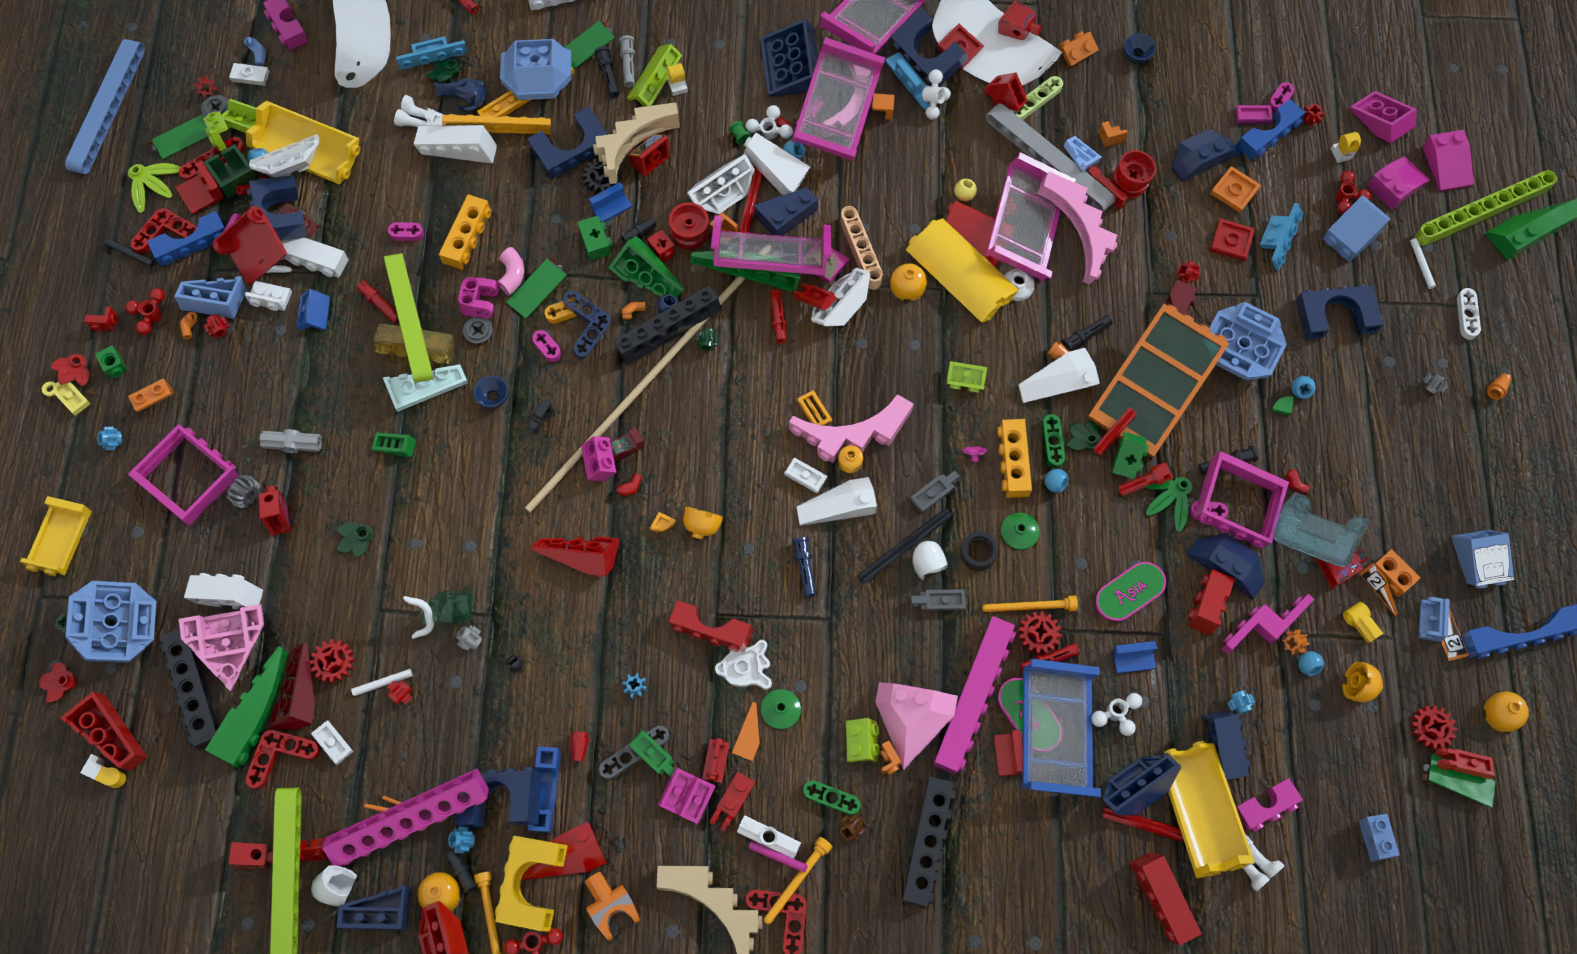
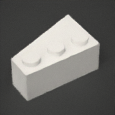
(222, 590)

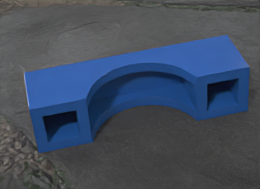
(1257, 141)
(168, 250)
(548, 765)

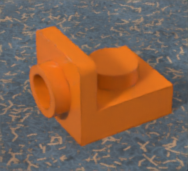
(889, 754)

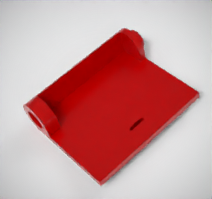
(972, 226)
(249, 243)

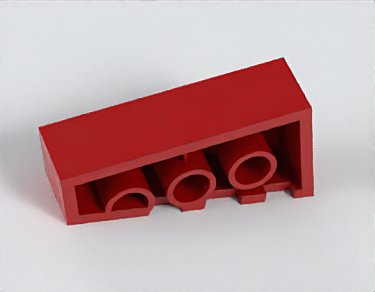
(1165, 897)

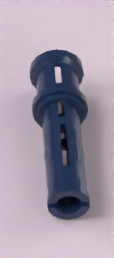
(803, 556)

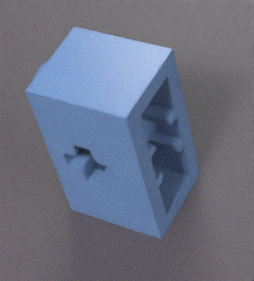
(1379, 837)

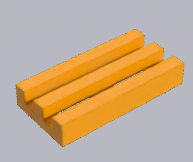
(828, 419)

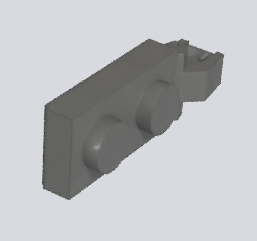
(934, 491)
(940, 600)

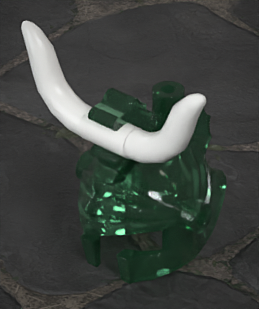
(447, 607)

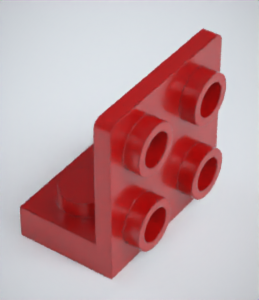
(200, 190)

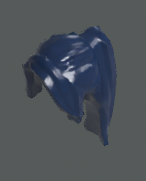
(469, 89)

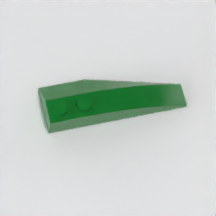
(1532, 227)
(782, 280)
(244, 724)

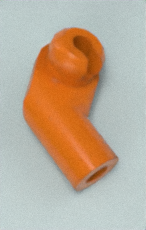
(631, 307)
(187, 323)

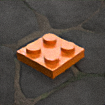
(1235, 189)

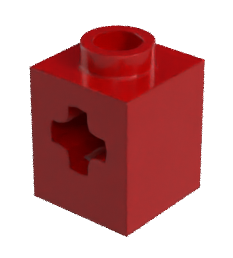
(661, 246)

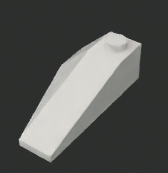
(1066, 374)
(845, 501)

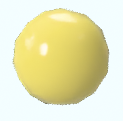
(965, 190)

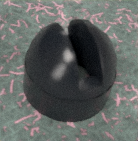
(516, 666)

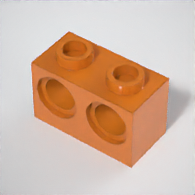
(1397, 570)

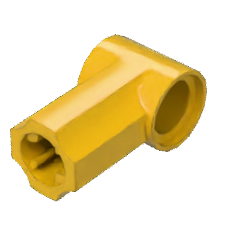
(1359, 617)

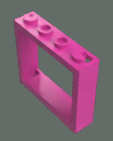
(161, 451)
(1255, 475)

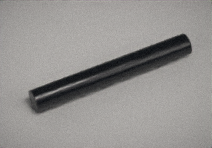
(129, 252)

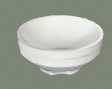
(1026, 288)

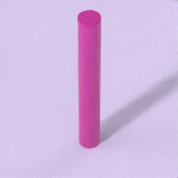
(778, 856)

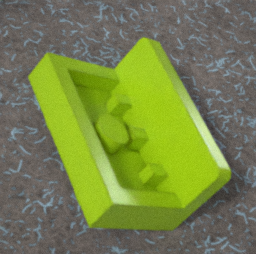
(239, 116)
(215, 125)
(967, 376)
(862, 740)

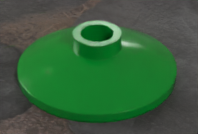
(1019, 539)
(780, 719)

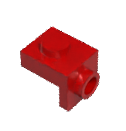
(99, 323)

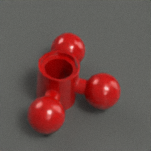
(1348, 191)
(133, 307)
(552, 937)

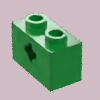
(589, 230)
(1127, 465)

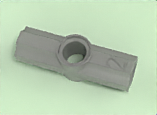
(290, 441)

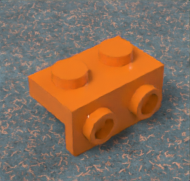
(1078, 48)
(150, 395)

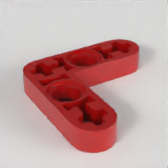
(165, 224)
(272, 751)
(791, 915)

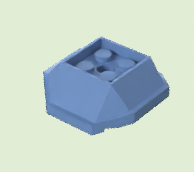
(536, 68)
(1257, 332)
(104, 600)

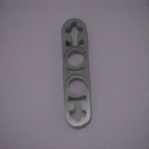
(635, 757)

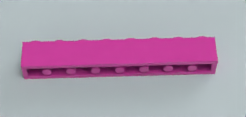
(973, 697)

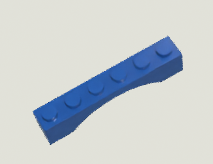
(1487, 640)

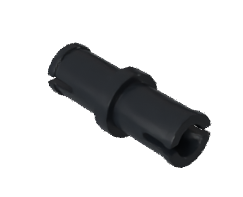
(639, 230)
(461, 872)

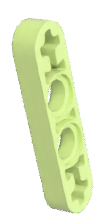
(1039, 101)

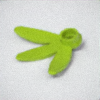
(142, 175)

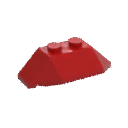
(441, 931)

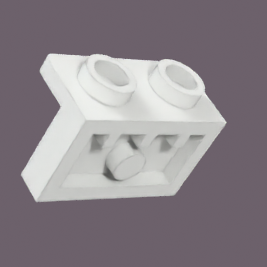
(269, 296)

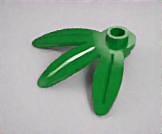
(1173, 492)

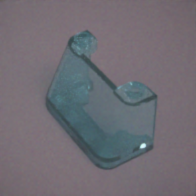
(1318, 535)

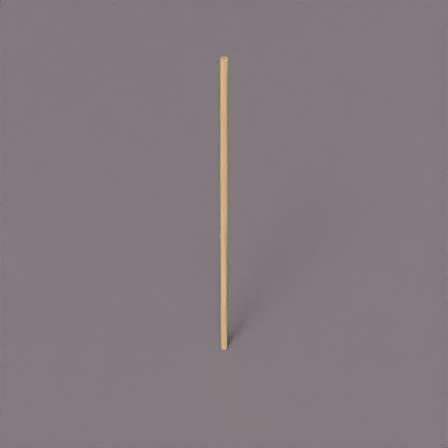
(628, 400)

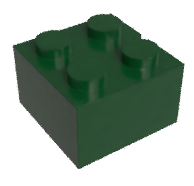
(232, 175)

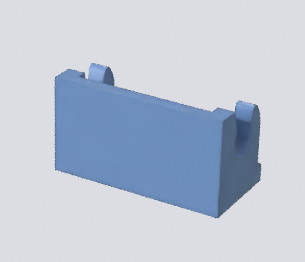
(1434, 619)

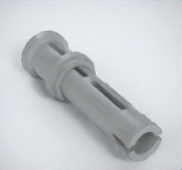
(627, 54)

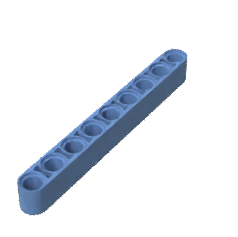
(105, 106)

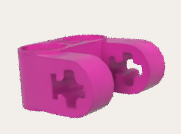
(470, 295)

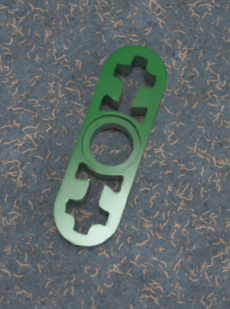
(1057, 433)
(848, 797)

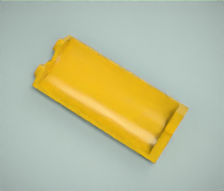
(282, 127)
(961, 269)
(1207, 813)

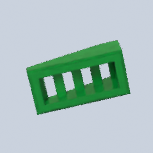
(405, 446)

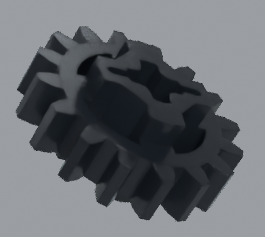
(596, 172)

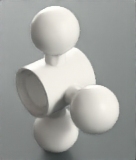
(935, 94)
(773, 113)
(1126, 726)

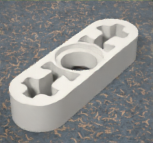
(1464, 321)

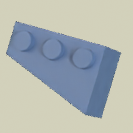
(211, 297)

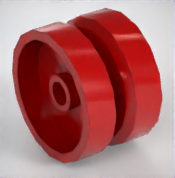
(689, 225)

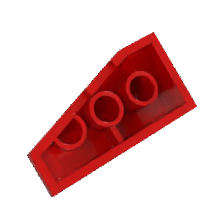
(590, 556)
(581, 856)

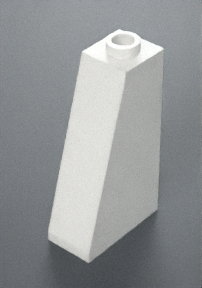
(777, 165)

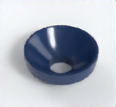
(1141, 43)
(487, 385)

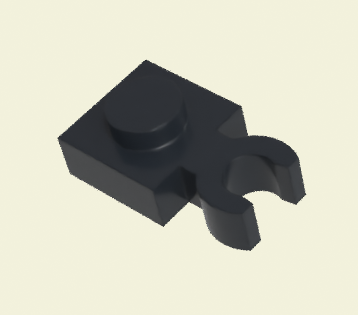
(542, 413)

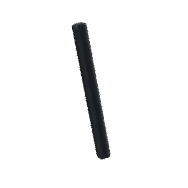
(904, 546)

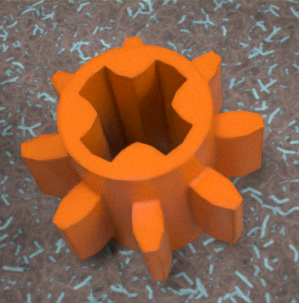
(1296, 642)

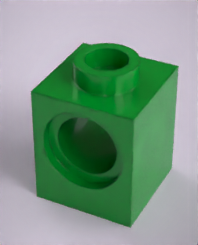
(107, 357)

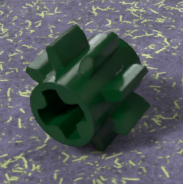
(707, 339)

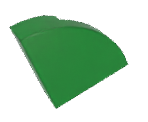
(1283, 406)

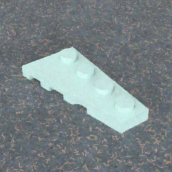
(407, 393)

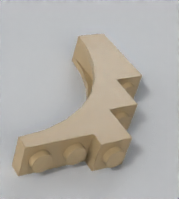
(629, 133)
(694, 882)

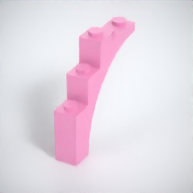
(1087, 220)
(833, 439)

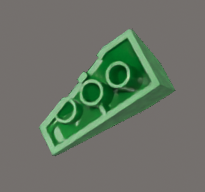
(642, 267)

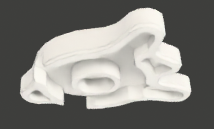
(746, 667)

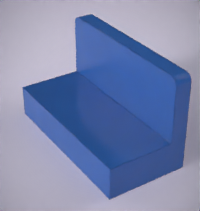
(610, 203)
(313, 310)
(1134, 657)

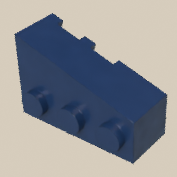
(786, 211)
(1230, 745)
(378, 912)

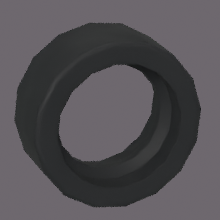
(983, 537)

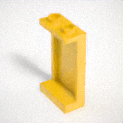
(57, 537)

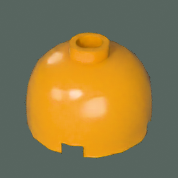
(908, 282)
(701, 522)
(1363, 682)
(1506, 711)
(440, 888)

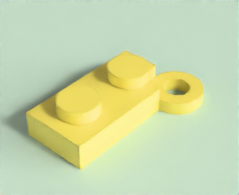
(68, 395)

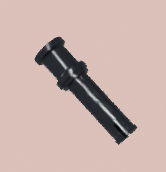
(605, 65)
(1081, 337)
(1244, 455)

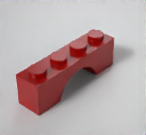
(733, 634)

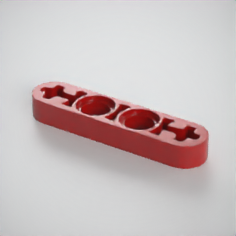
(190, 166)

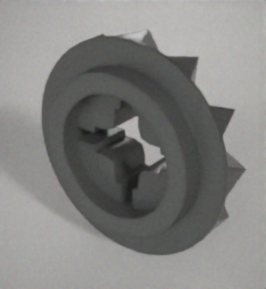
(215, 100)
(477, 323)

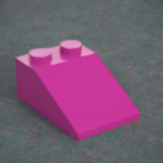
(1385, 116)
(1449, 160)
(1397, 182)

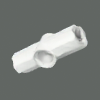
(756, 831)

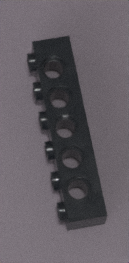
(667, 325)
(194, 676)
(934, 788)

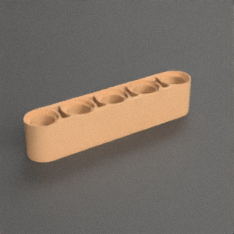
(861, 240)

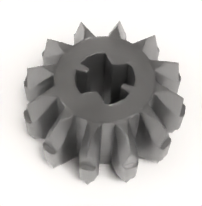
(243, 491)

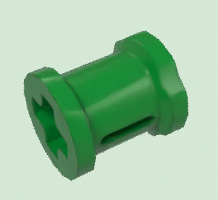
(739, 132)

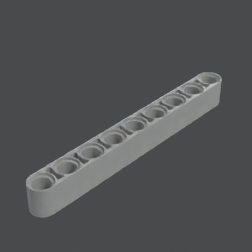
(1043, 151)

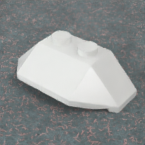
(287, 159)
(723, 186)
(850, 294)

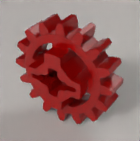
(1047, 634)
(329, 669)
(1431, 736)

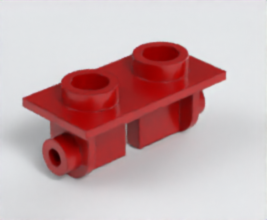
(715, 760)
(313, 852)

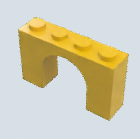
(512, 906)

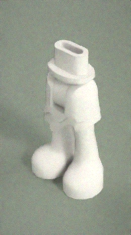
(408, 108)
(1268, 868)

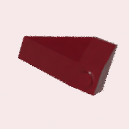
(297, 700)

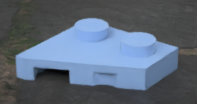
(1081, 153)

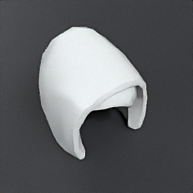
(928, 559)
(333, 885)

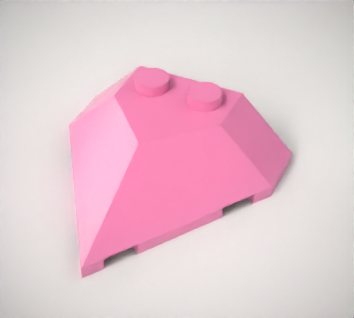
(224, 640)
(913, 716)

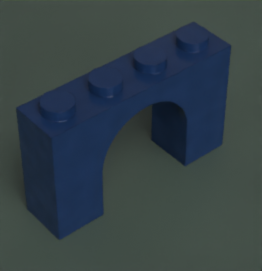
(908, 37)
(558, 161)
(273, 191)
(1359, 300)
(524, 797)

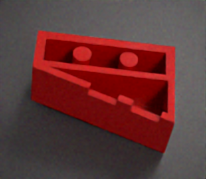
(1210, 602)

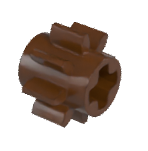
(851, 827)

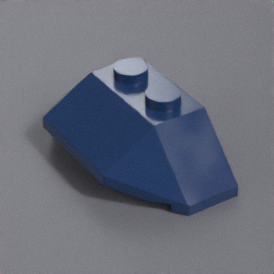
(1203, 153)
(1232, 559)
(1140, 784)

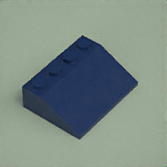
(789, 58)

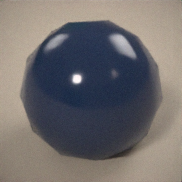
(666, 302)

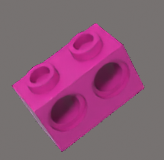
(598, 459)

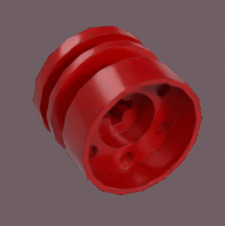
(1134, 173)

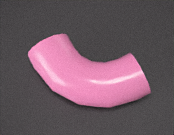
(514, 271)

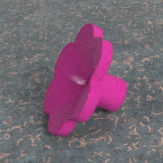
(974, 452)

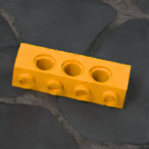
(471, 207)
(1016, 430)

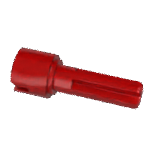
(1158, 475)

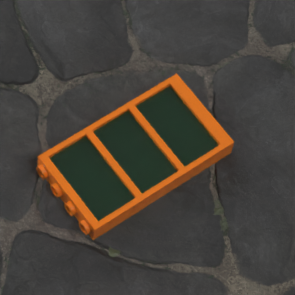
(1160, 377)

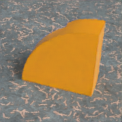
(662, 523)

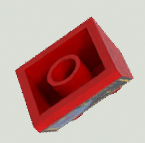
(650, 154)

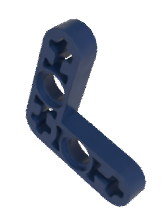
(592, 319)

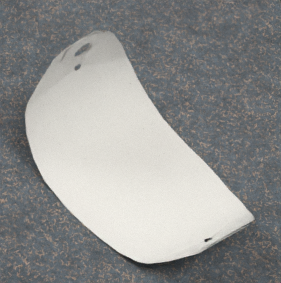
(361, 37)
(1000, 52)

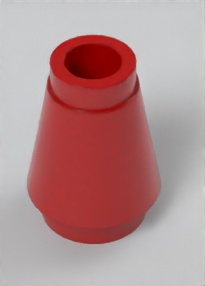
(578, 744)

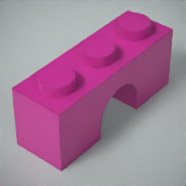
(290, 32)
(1282, 796)

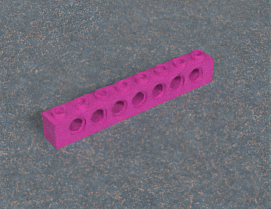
(336, 844)

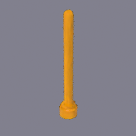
(1069, 603)
(821, 848)
(483, 881)

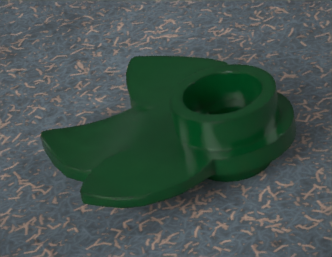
(444, 70)
(1082, 435)
(351, 538)

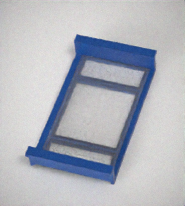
(1058, 728)

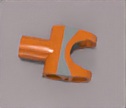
(608, 903)

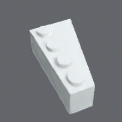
(456, 142)

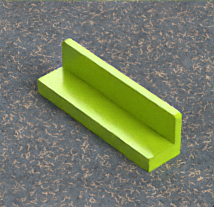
(654, 75)

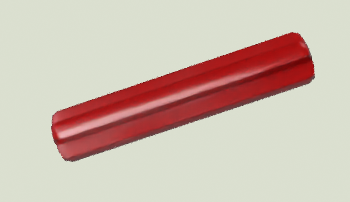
(1115, 431)

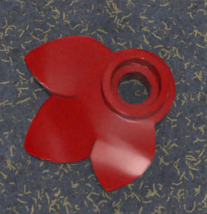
(69, 371)
(57, 682)

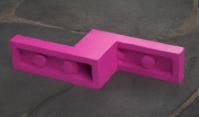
(1267, 623)

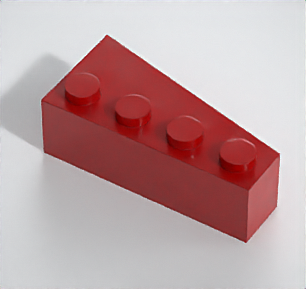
(104, 729)

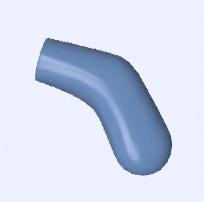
(258, 49)

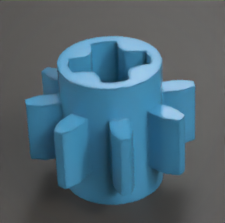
(109, 438)
(631, 682)
(1241, 702)
(461, 839)

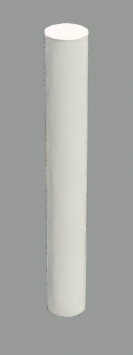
(1422, 263)
(381, 682)

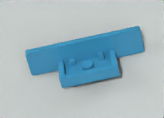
(431, 51)
(908, 77)
(1280, 233)

